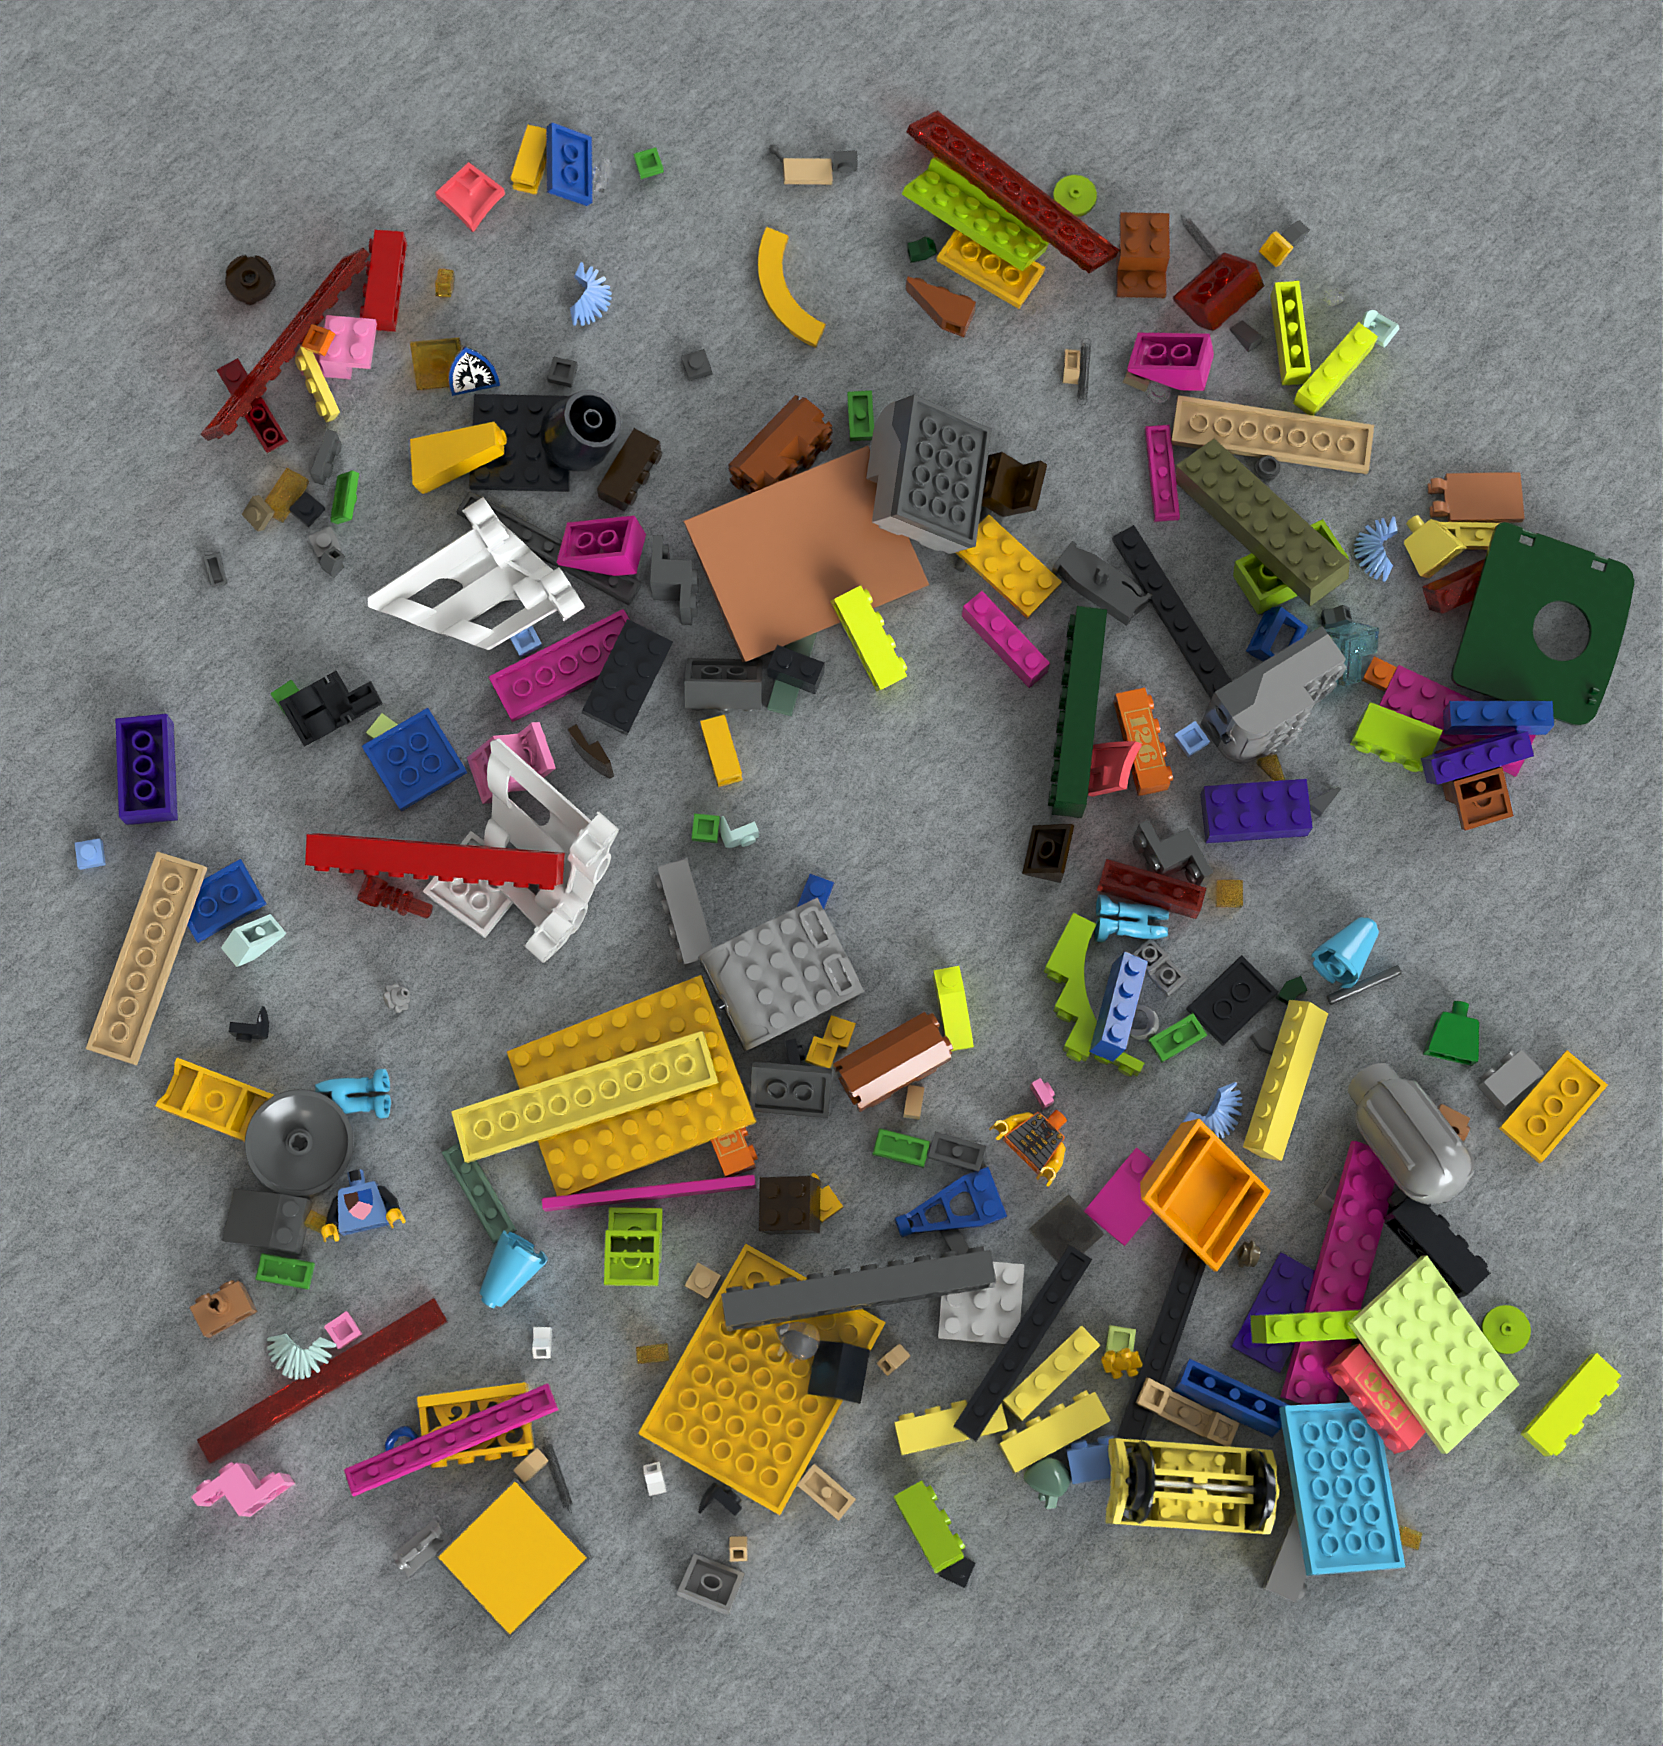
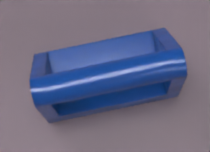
(1268, 629)

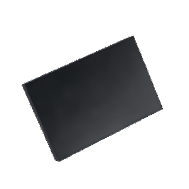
(1232, 1000)

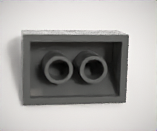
(723, 684)

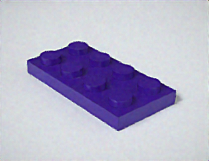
(1281, 1293)

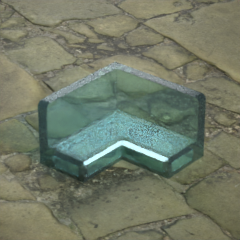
(1354, 642)

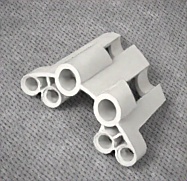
(492, 569)
(569, 831)

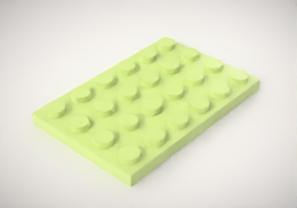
(1433, 1354)

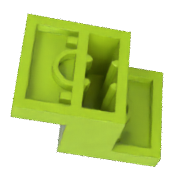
(633, 1246)

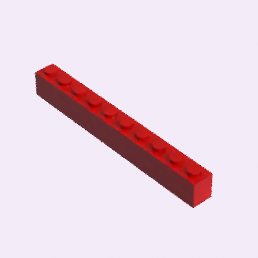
(435, 859)

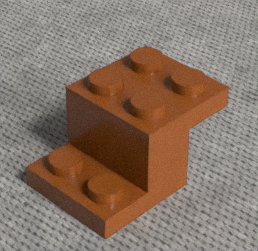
(1142, 255)
(1480, 796)

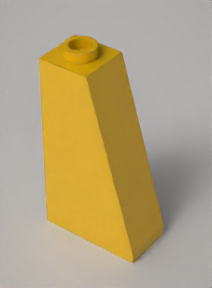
(453, 453)

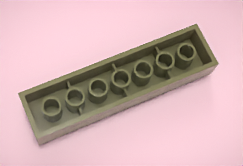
(1262, 522)

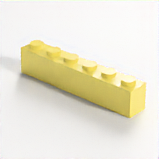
(1285, 1080)

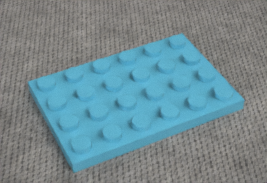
(1340, 1490)

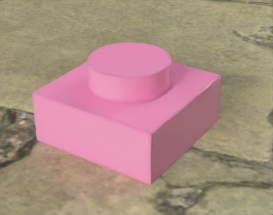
(1043, 1093)
(343, 1330)

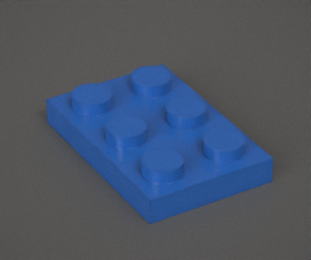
(569, 164)
(224, 900)

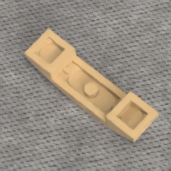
(1187, 1413)

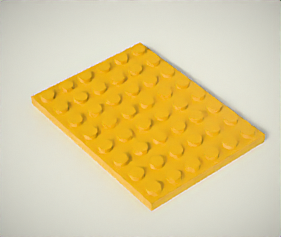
(650, 1133)
(743, 1407)

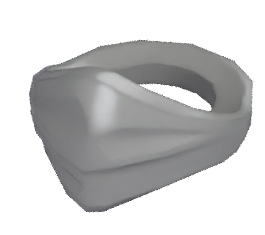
(1152, 1028)

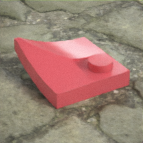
(470, 195)
(1111, 766)

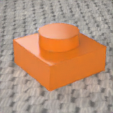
(318, 340)
(1379, 673)

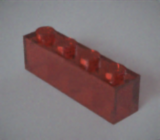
(1453, 589)
(1151, 889)

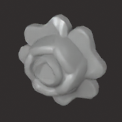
(396, 997)

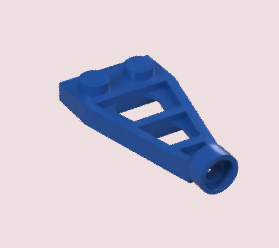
(983, 1196)

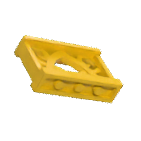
(443, 1406)

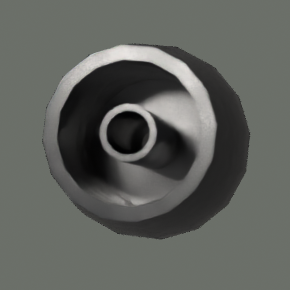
(580, 430)

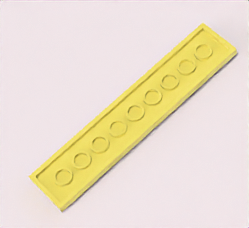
(584, 1097)

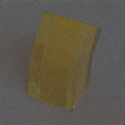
(444, 283)
(652, 1354)
(1410, 1538)

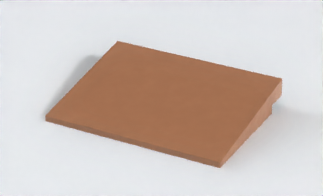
(797, 547)

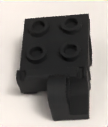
(325, 707)

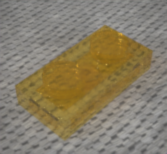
(285, 493)

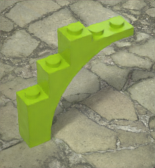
(1073, 1004)

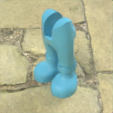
(1139, 929)
(343, 1086)

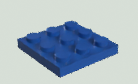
(414, 759)

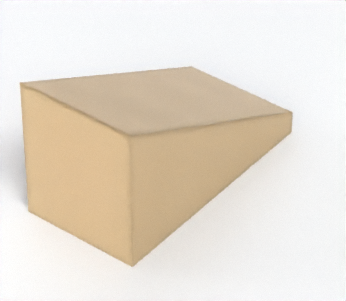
(1071, 366)
(913, 1102)

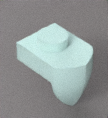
(1380, 326)
(741, 836)

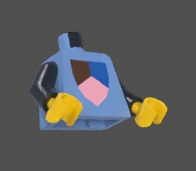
(361, 1208)

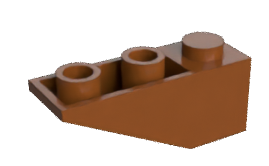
(947, 309)

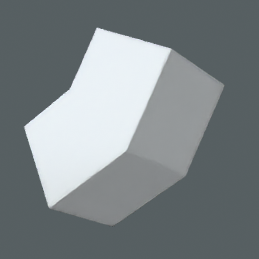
(542, 1342)
(654, 1479)

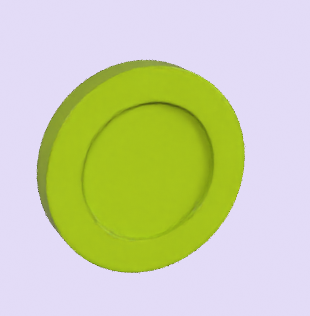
(1076, 194)
(1506, 1329)

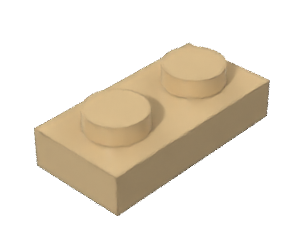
(826, 1492)

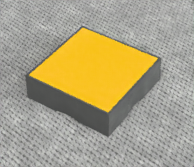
(513, 1558)

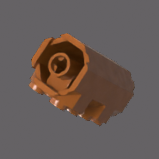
(782, 447)
(893, 1061)

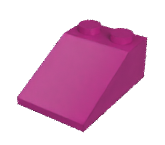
(1173, 359)
(603, 545)
(1119, 1203)

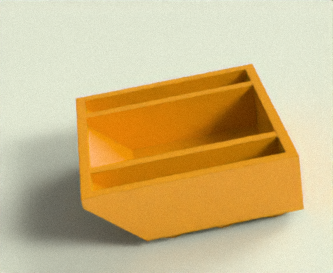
(1203, 1192)

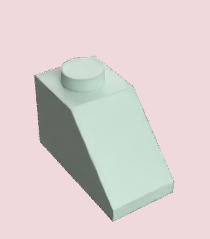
(252, 939)

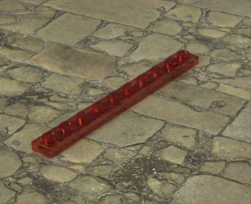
(331, 1377)

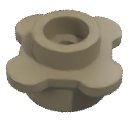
(1248, 1254)

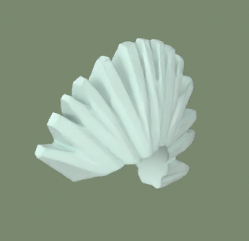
(296, 1359)

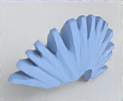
(593, 298)
(1372, 548)
(1218, 1114)

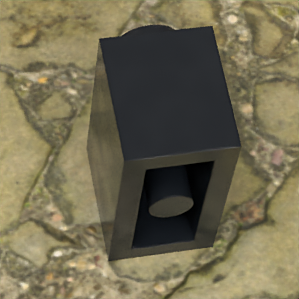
(796, 669)

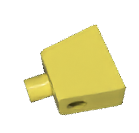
(1431, 546)

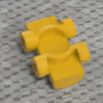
(1121, 1361)

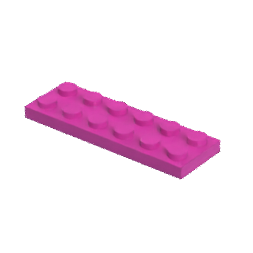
(557, 668)
(1425, 701)

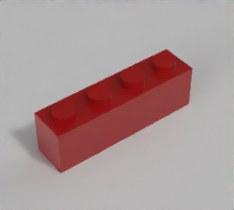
(384, 278)

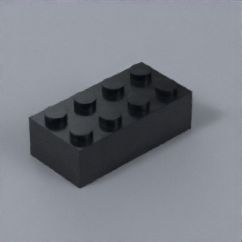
(627, 677)
(1430, 1235)

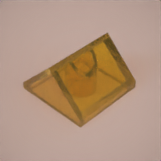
(433, 361)

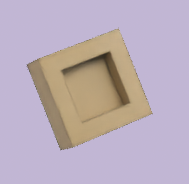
(703, 1281)

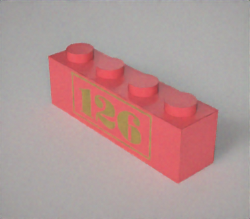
(1376, 1398)

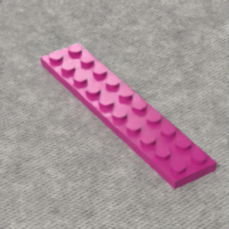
(1341, 1270)

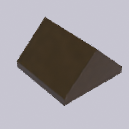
(1048, 851)

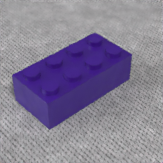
(146, 769)
(1256, 811)

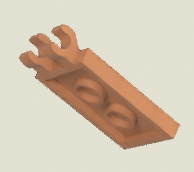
(1479, 497)

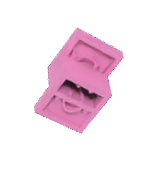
(350, 346)
(528, 745)
(242, 1488)

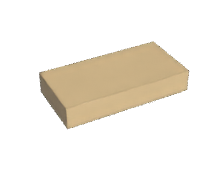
(807, 171)

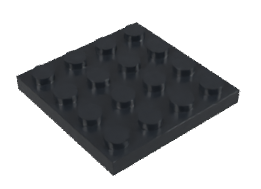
(525, 461)

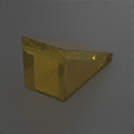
(1271, 767)
(316, 1221)

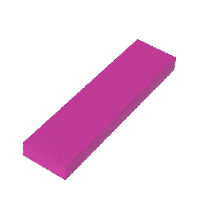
(1162, 473)

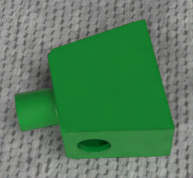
(1455, 1036)

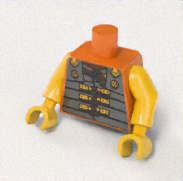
(1035, 1141)

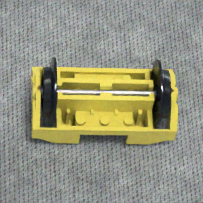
(1229, 1485)

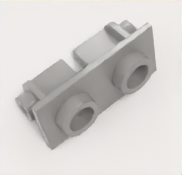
(421, 1548)

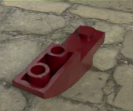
(260, 417)

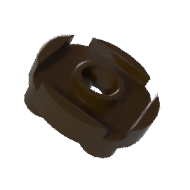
(249, 292)

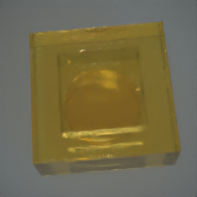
(1229, 893)

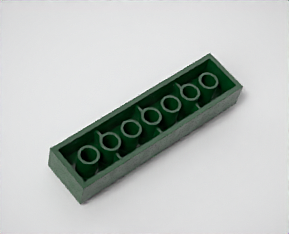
(1079, 707)

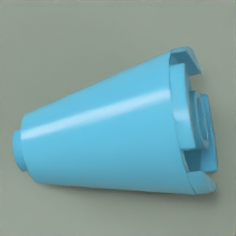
(1346, 952)
(510, 1269)

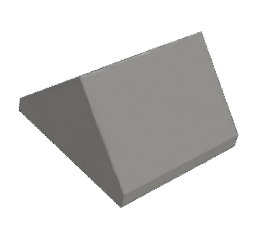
(711, 1584)

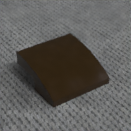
(591, 754)

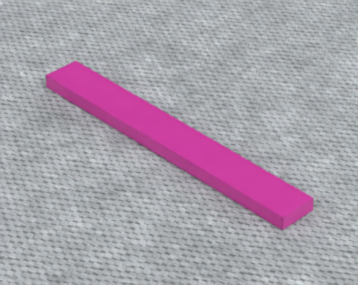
(648, 1193)
(450, 1439)

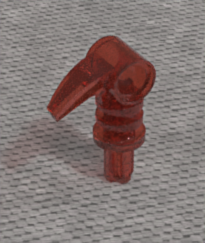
(375, 891)

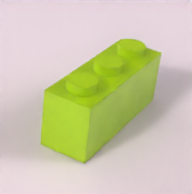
(930, 1526)

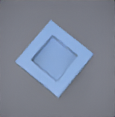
(526, 641)
(1191, 739)
(90, 854)

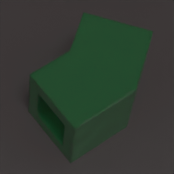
(921, 249)
(1291, 990)

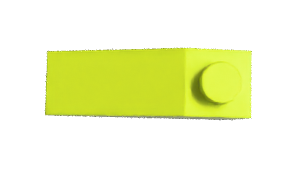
(953, 1007)

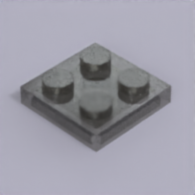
(1066, 1226)

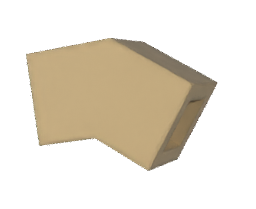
(893, 1359)
(531, 1465)
(738, 1543)

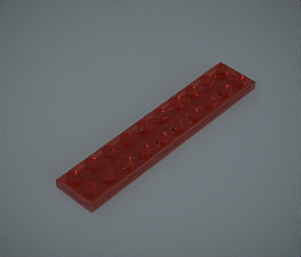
(1012, 191)
(283, 348)

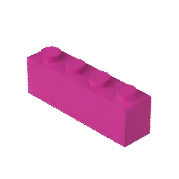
(1005, 639)

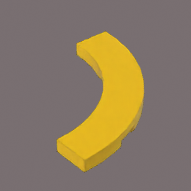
(777, 294)

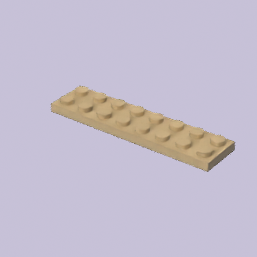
(1273, 433)
(146, 958)

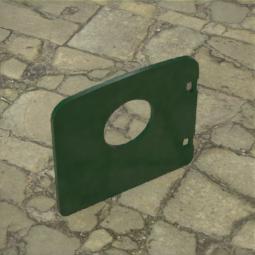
(1498, 640)

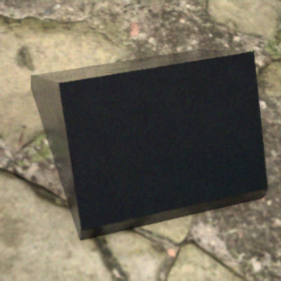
(839, 1371)

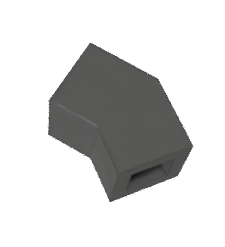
(1295, 233)
(332, 561)
(1336, 617)
(1264, 1040)

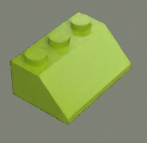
(1395, 737)

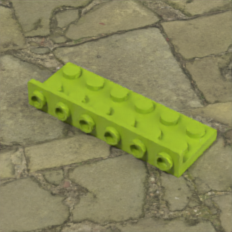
(974, 214)

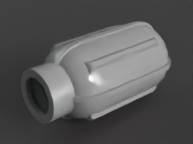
(1410, 1135)

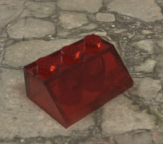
(1219, 291)

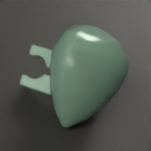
(1049, 1479)

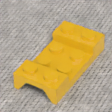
(211, 1099)

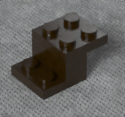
(1012, 486)

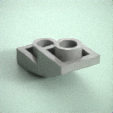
(1160, 968)

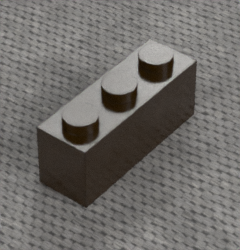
(629, 470)

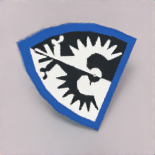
(471, 372)

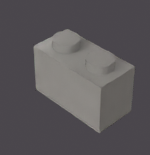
(1510, 1079)

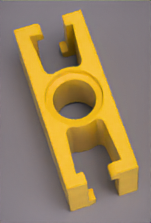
(530, 160)
(721, 750)

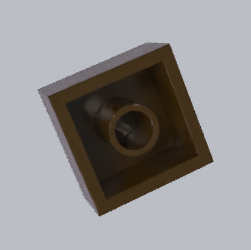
(789, 1205)

